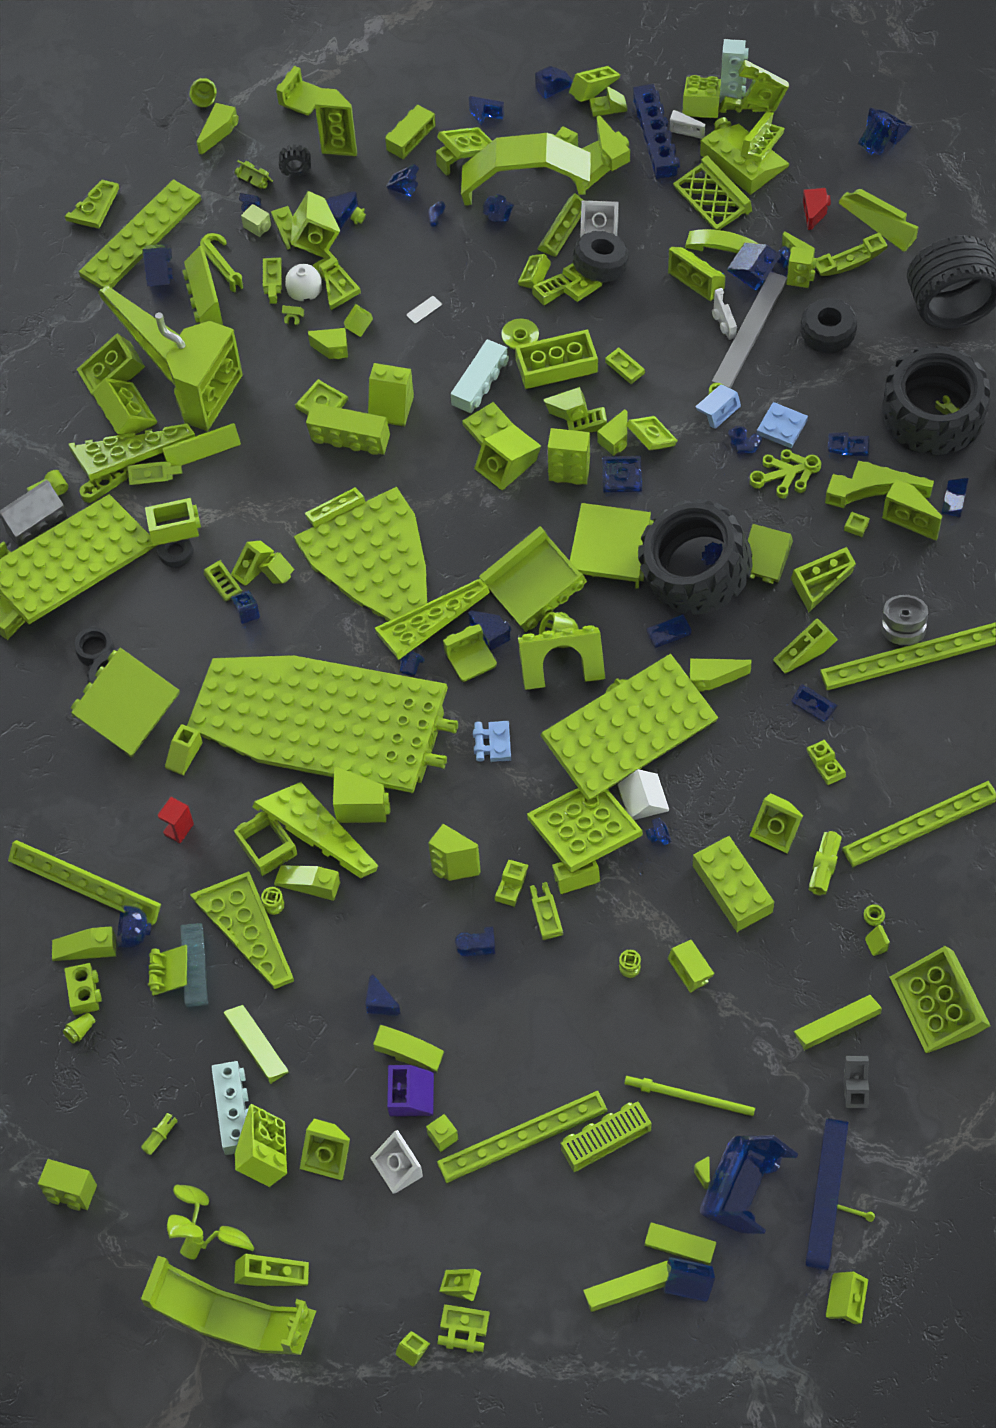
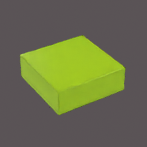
(856, 524)

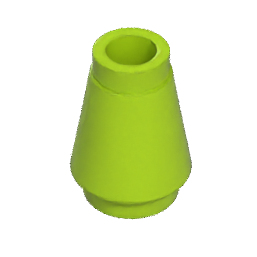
(78, 1028)

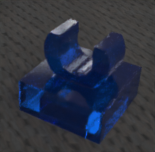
(248, 200)
(659, 832)

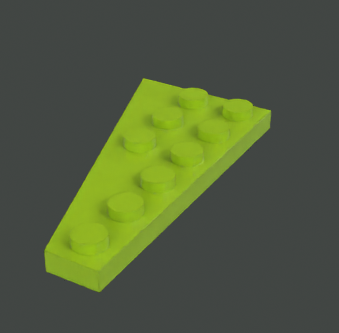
(126, 449)
(316, 826)

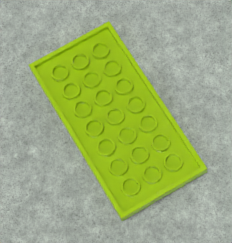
(71, 558)
(629, 727)

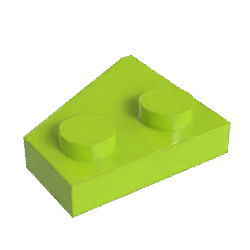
(340, 287)

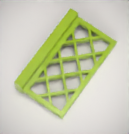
(722, 182)

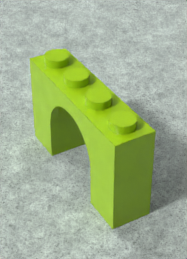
(534, 649)

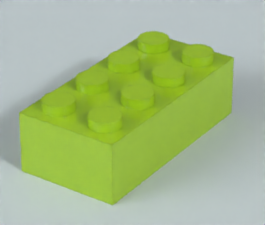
(556, 359)
(348, 429)
(733, 883)

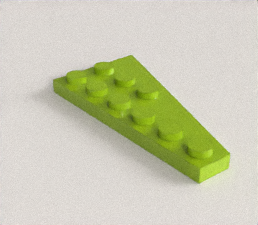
(416, 626)
(242, 918)

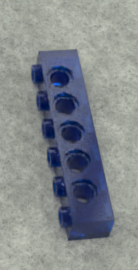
(655, 131)

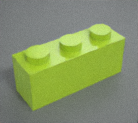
(410, 131)

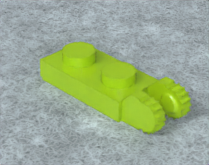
(546, 913)

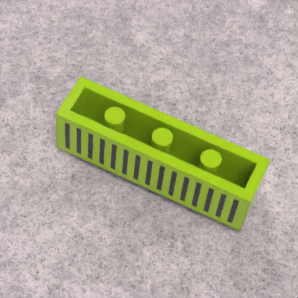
(605, 1136)

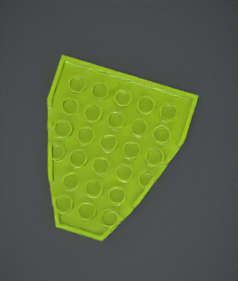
(372, 555)

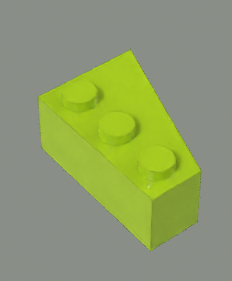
(822, 576)

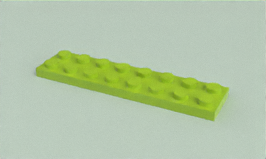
(144, 229)

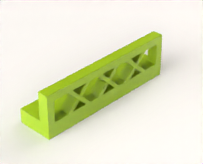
(757, 138)

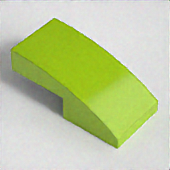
(511, 883)

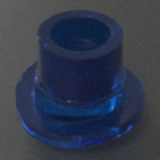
(410, 663)

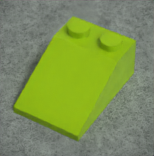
(113, 361)
(911, 510)

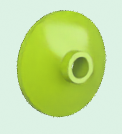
(519, 328)

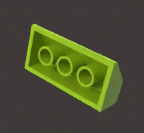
(335, 123)
(201, 288)

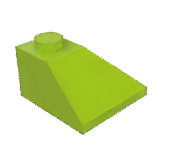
(776, 823)
(325, 1150)

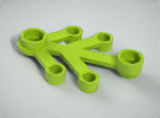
(787, 471)

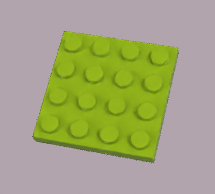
(584, 829)

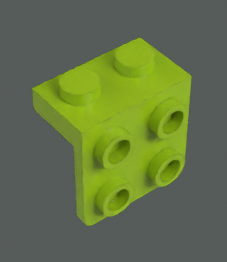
(297, 93)
(469, 653)

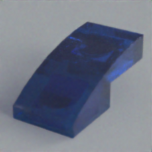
(843, 444)

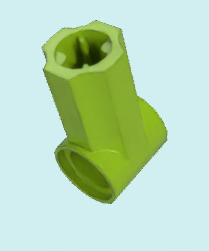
(56, 481)

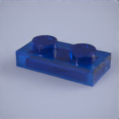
(669, 631)

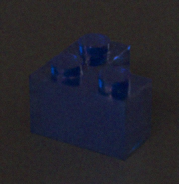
(156, 264)

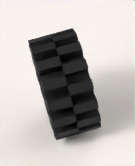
(289, 166)

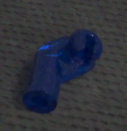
(435, 211)
(751, 445)

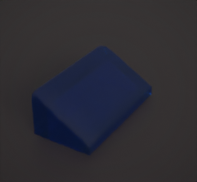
(955, 497)
(814, 702)

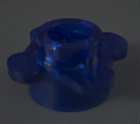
(738, 431)

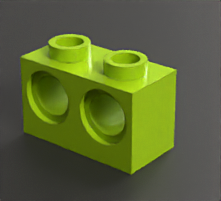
(800, 267)
(78, 990)

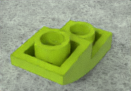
(825, 762)

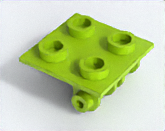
(167, 969)

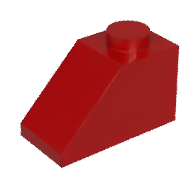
(815, 205)

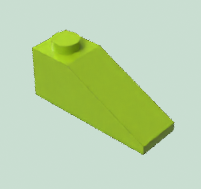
(592, 82)
(218, 126)
(613, 150)
(806, 646)
(712, 673)
(309, 880)
(85, 944)
(270, 1271)

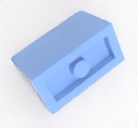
(719, 405)

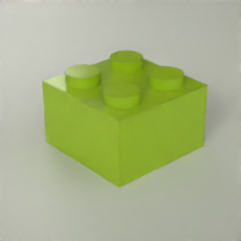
(67, 1185)

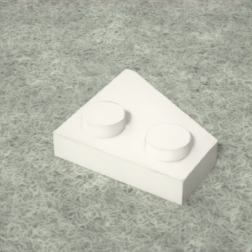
(723, 315)

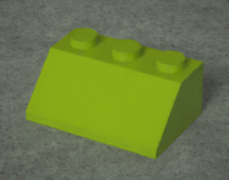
(695, 272)
(124, 406)
(453, 855)

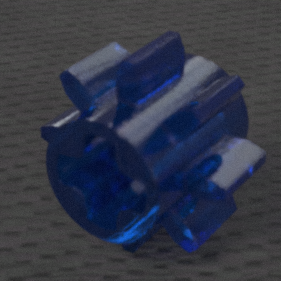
(712, 553)

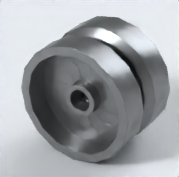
(904, 620)

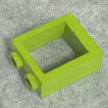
(173, 531)
(275, 857)

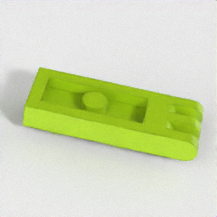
(283, 221)

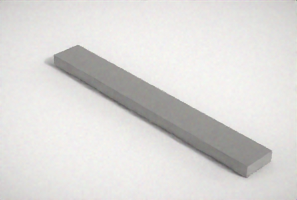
(750, 330)

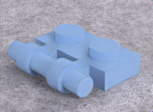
(499, 741)

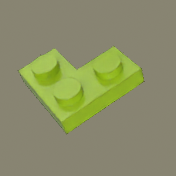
(580, 286)

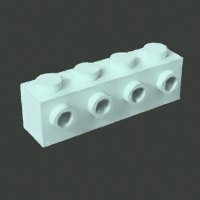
(732, 59)
(479, 376)
(230, 1102)

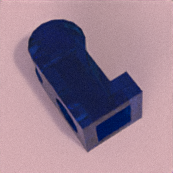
(476, 944)

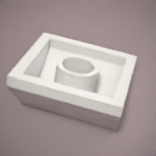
(599, 217)
(642, 794)
(396, 1163)

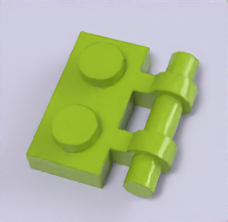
(464, 1321)

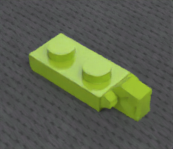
(272, 278)
(152, 472)

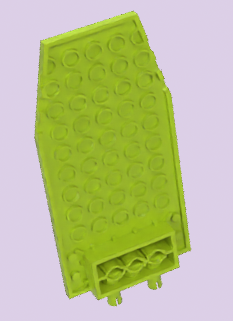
(324, 717)

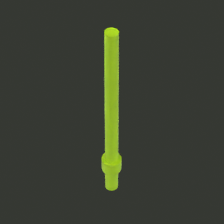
(647, 1085)

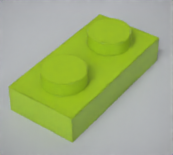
(625, 365)

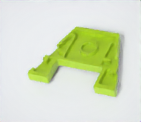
(762, 95)

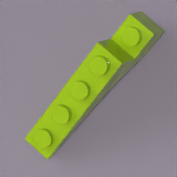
(870, 481)

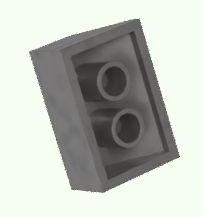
(32, 513)

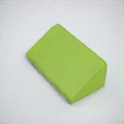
(534, 270)

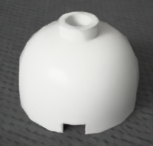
(303, 282)

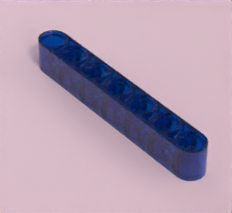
(827, 1194)

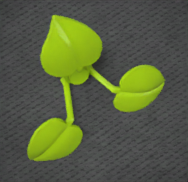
(182, 1227)

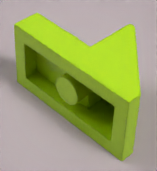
(609, 104)
(461, 1283)

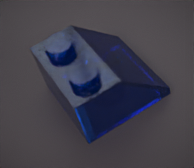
(753, 263)

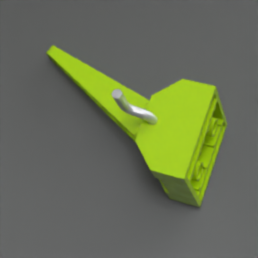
(199, 361)

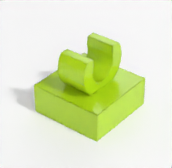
(291, 311)

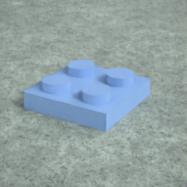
(782, 425)

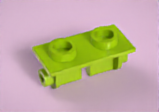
(259, 177)

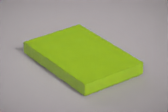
(464, 142)

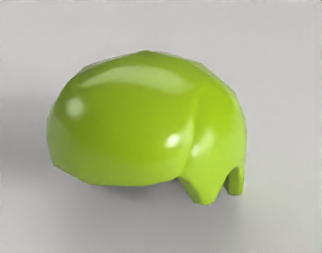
(203, 92)

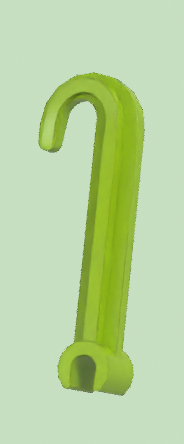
(229, 274)

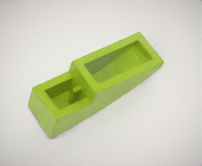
(407, 1048)

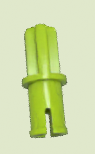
(158, 1134)

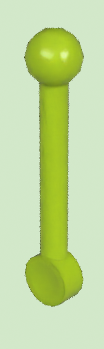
(869, 1215)

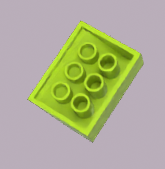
(725, 150)
(939, 1000)

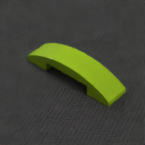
(716, 239)
(851, 258)

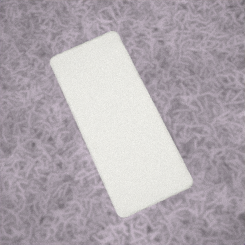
(424, 309)

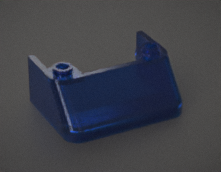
(738, 1179)

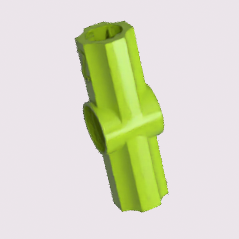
(825, 863)

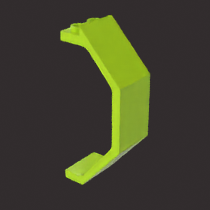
(524, 153)
(226, 1314)

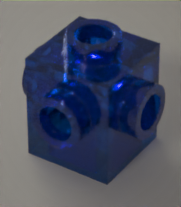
(497, 208)

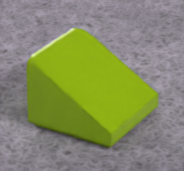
(877, 941)
(702, 1172)
(411, 1348)

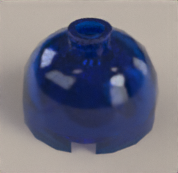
(132, 927)

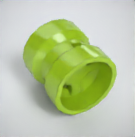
(274, 905)
(629, 968)

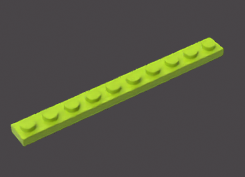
(909, 656)

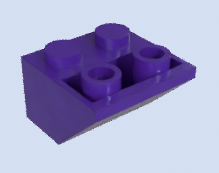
(410, 1091)

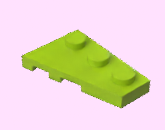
(95, 207)

